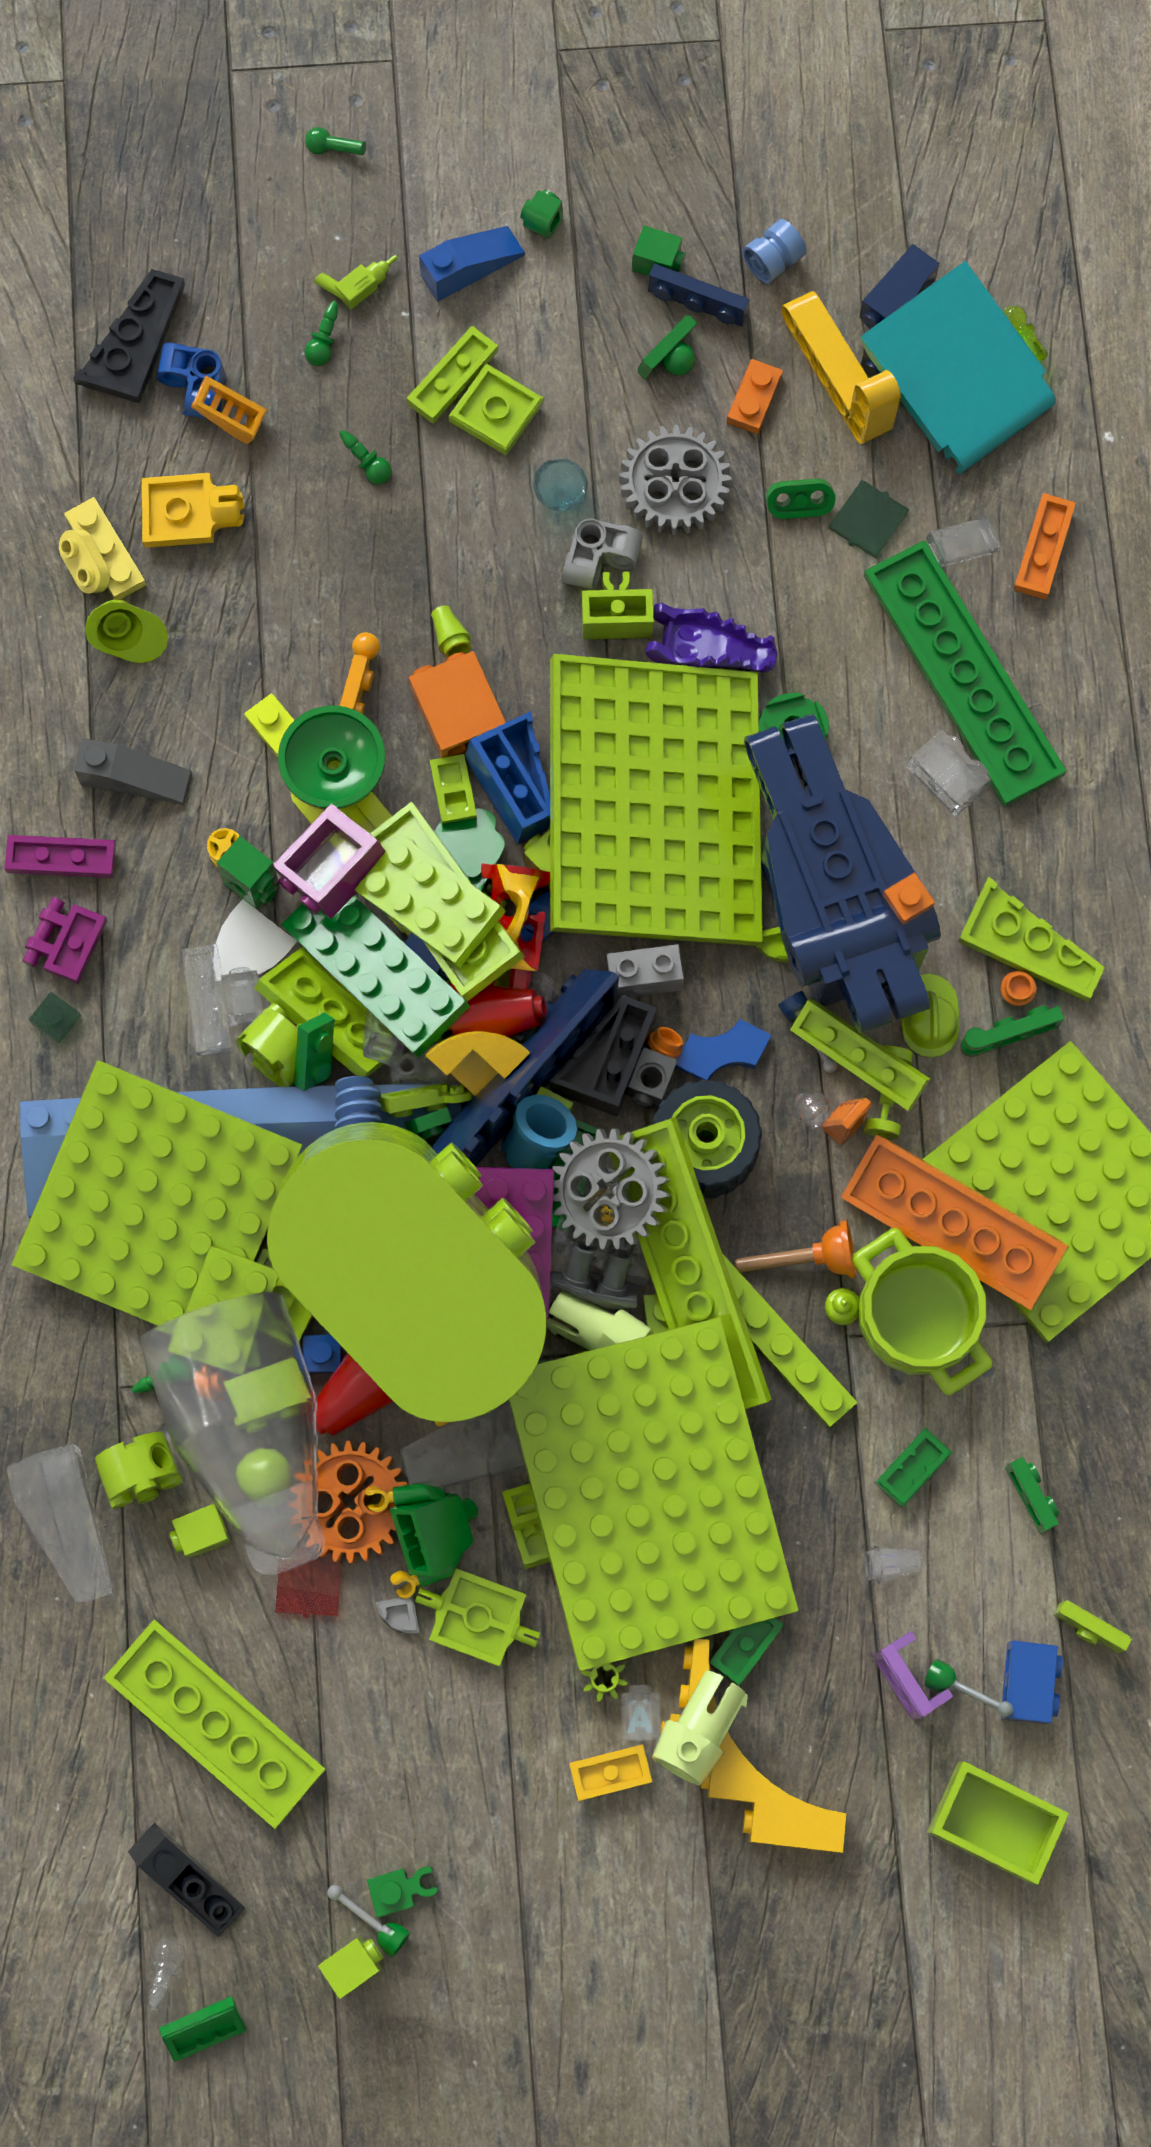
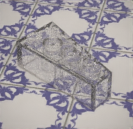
(466, 1450)

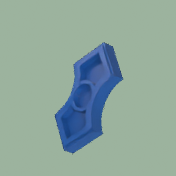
(707, 1055)

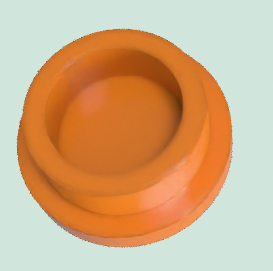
(1018, 988)
(666, 1042)

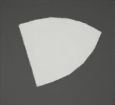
(251, 941)

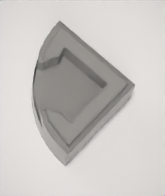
(400, 1614)

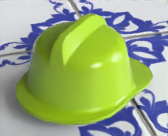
(126, 632)
(935, 1029)

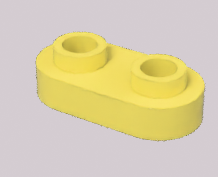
(84, 561)

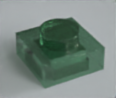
(54, 1017)

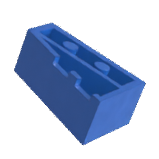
(512, 776)

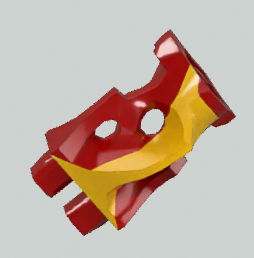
(518, 886)

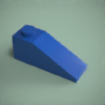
(467, 260)

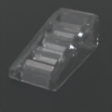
(380, 1042)

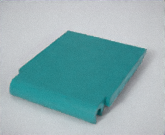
(960, 367)

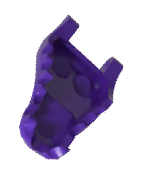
(707, 641)

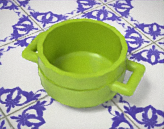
(922, 1310)

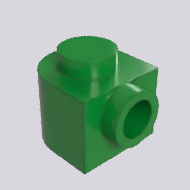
(542, 213)

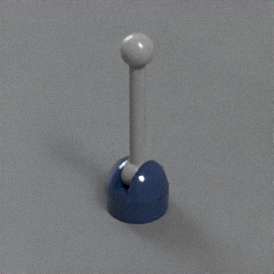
(791, 1009)

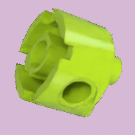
(272, 1045)
(138, 1469)

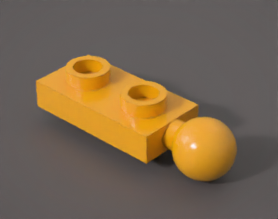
(360, 678)

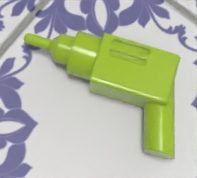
(358, 283)

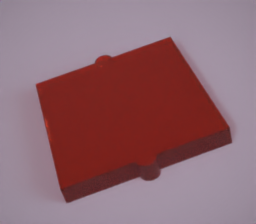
(310, 1588)

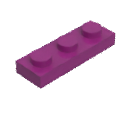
(60, 856)

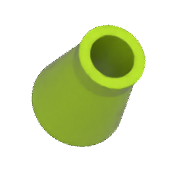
(450, 632)

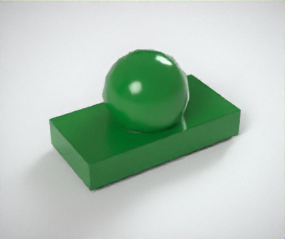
(675, 355)

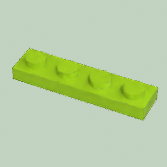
(860, 1054)

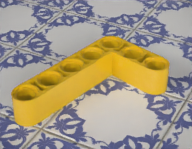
(863, 402)

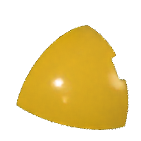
(477, 1057)

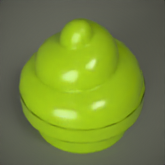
(842, 1306)

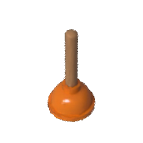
(833, 1251)

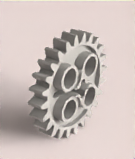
(675, 451)
(629, 1215)

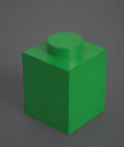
(657, 248)

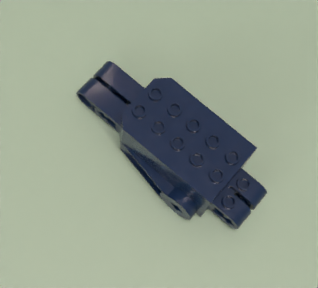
(828, 873)

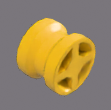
(220, 842)

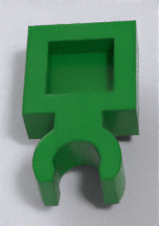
(394, 1891)

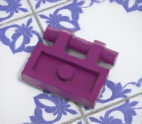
(74, 943)

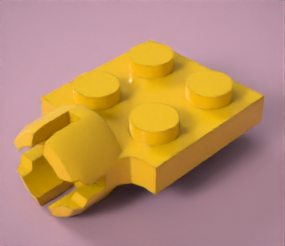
(187, 509)

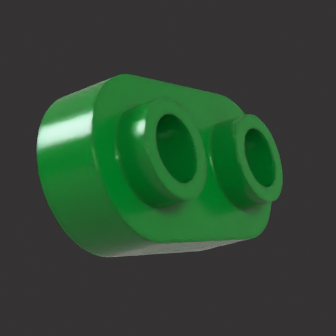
(799, 500)

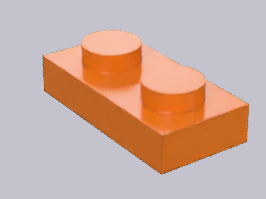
(754, 396)

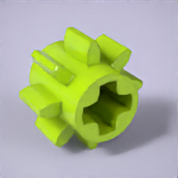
(601, 1689)

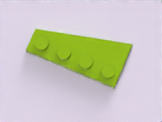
(1019, 939)

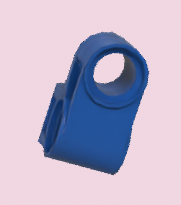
(182, 368)

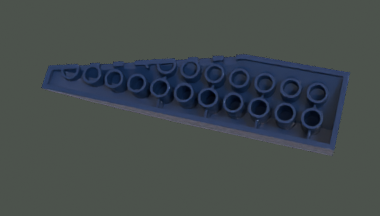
(551, 1046)

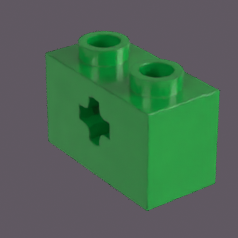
(248, 873)

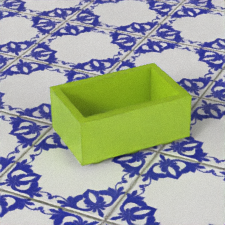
(997, 1823)

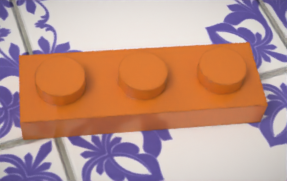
(1044, 546)

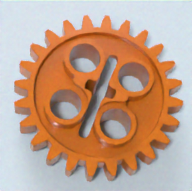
(374, 1526)

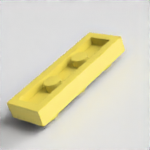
(124, 574)

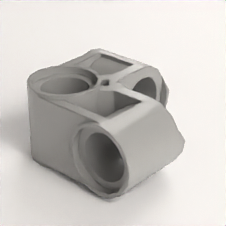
(616, 547)

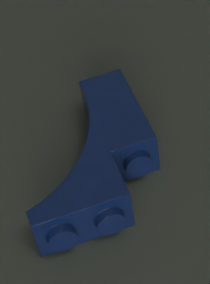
(903, 282)

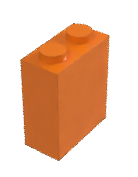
(455, 702)

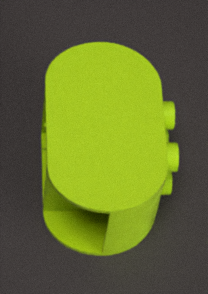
(411, 1269)

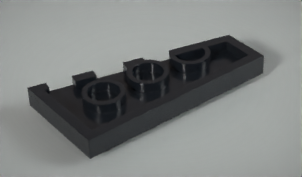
(131, 347)

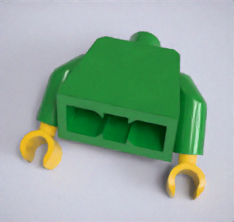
(430, 1531)

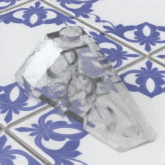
(59, 1510)

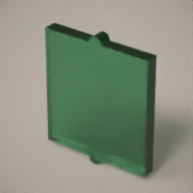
(868, 518)

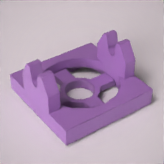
(903, 1681)

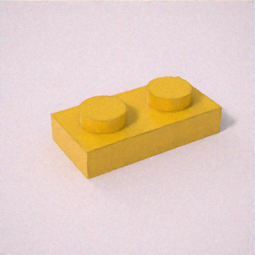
(610, 1772)

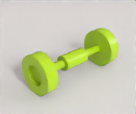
(882, 1126)

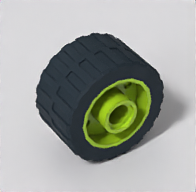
(727, 1119)

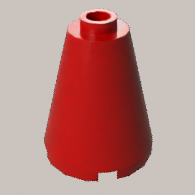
(501, 1011)
(348, 1398)

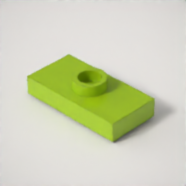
(1091, 1627)

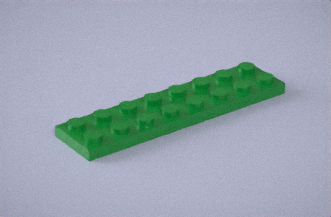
(964, 673)

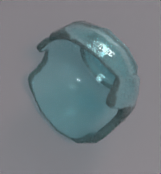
(560, 485)

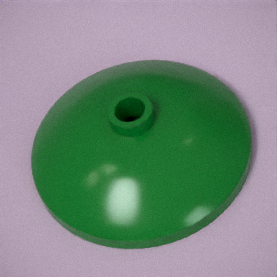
(329, 736)

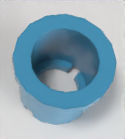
(538, 1132)

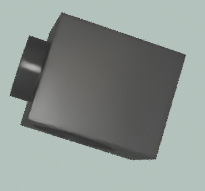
(651, 1063)

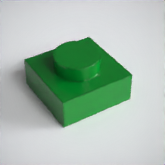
(429, 1124)

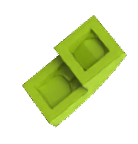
(453, 788)
(526, 1525)

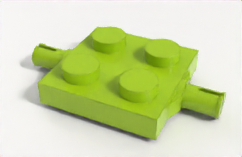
(477, 1617)

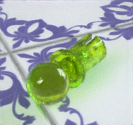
(1018, 319)

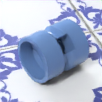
(775, 250)

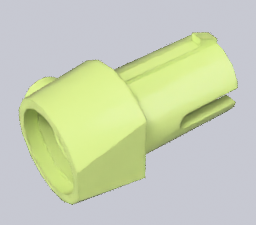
(592, 1325)
(693, 1742)

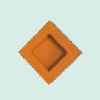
(908, 898)

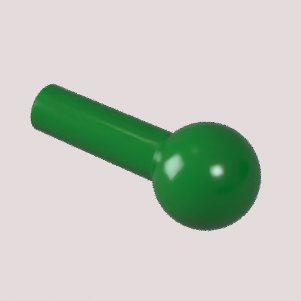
(319, 141)

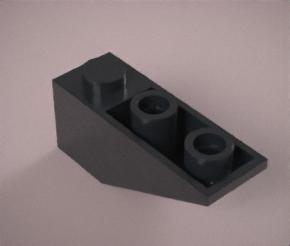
(185, 1879)

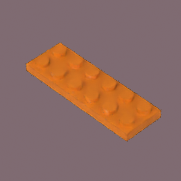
(950, 1215)

